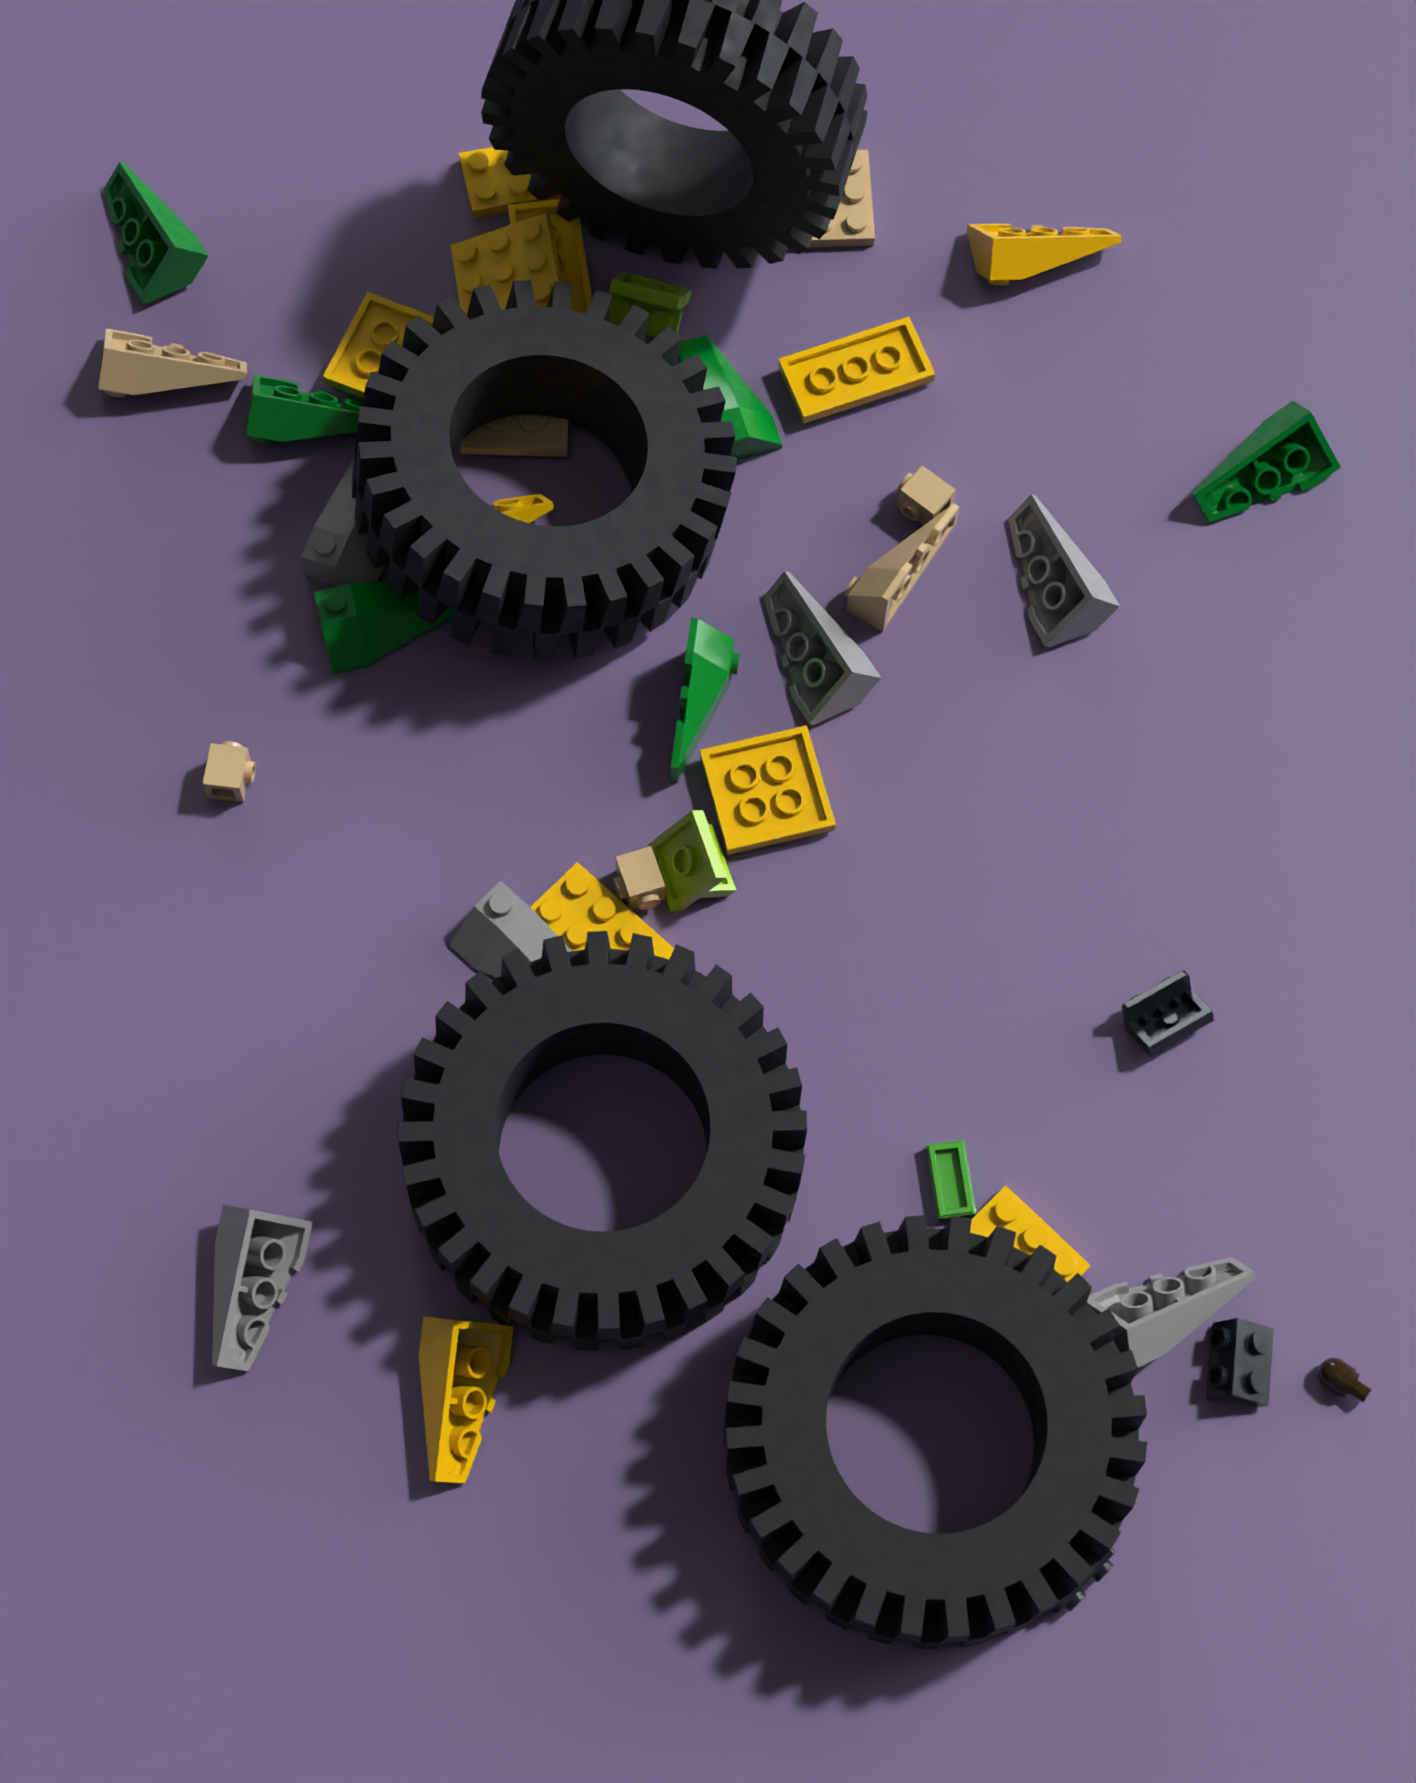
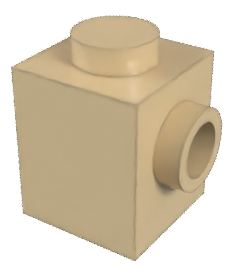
(924, 495)
(228, 771)
(639, 879)

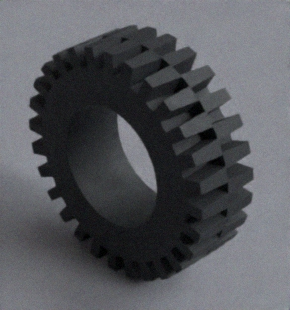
(743, 62)
(561, 367)
(602, 1005)
(1020, 1316)

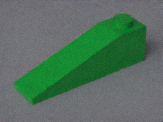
(157, 243)
(287, 414)
(751, 420)
(1275, 459)
(367, 622)
(706, 678)

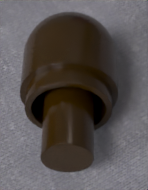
(1342, 1379)

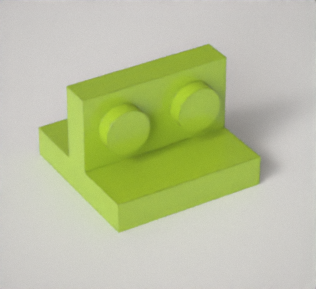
(659, 298)
(692, 862)

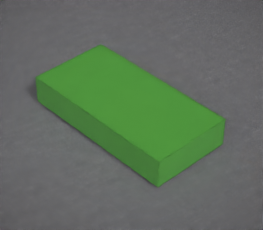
(950, 1180)

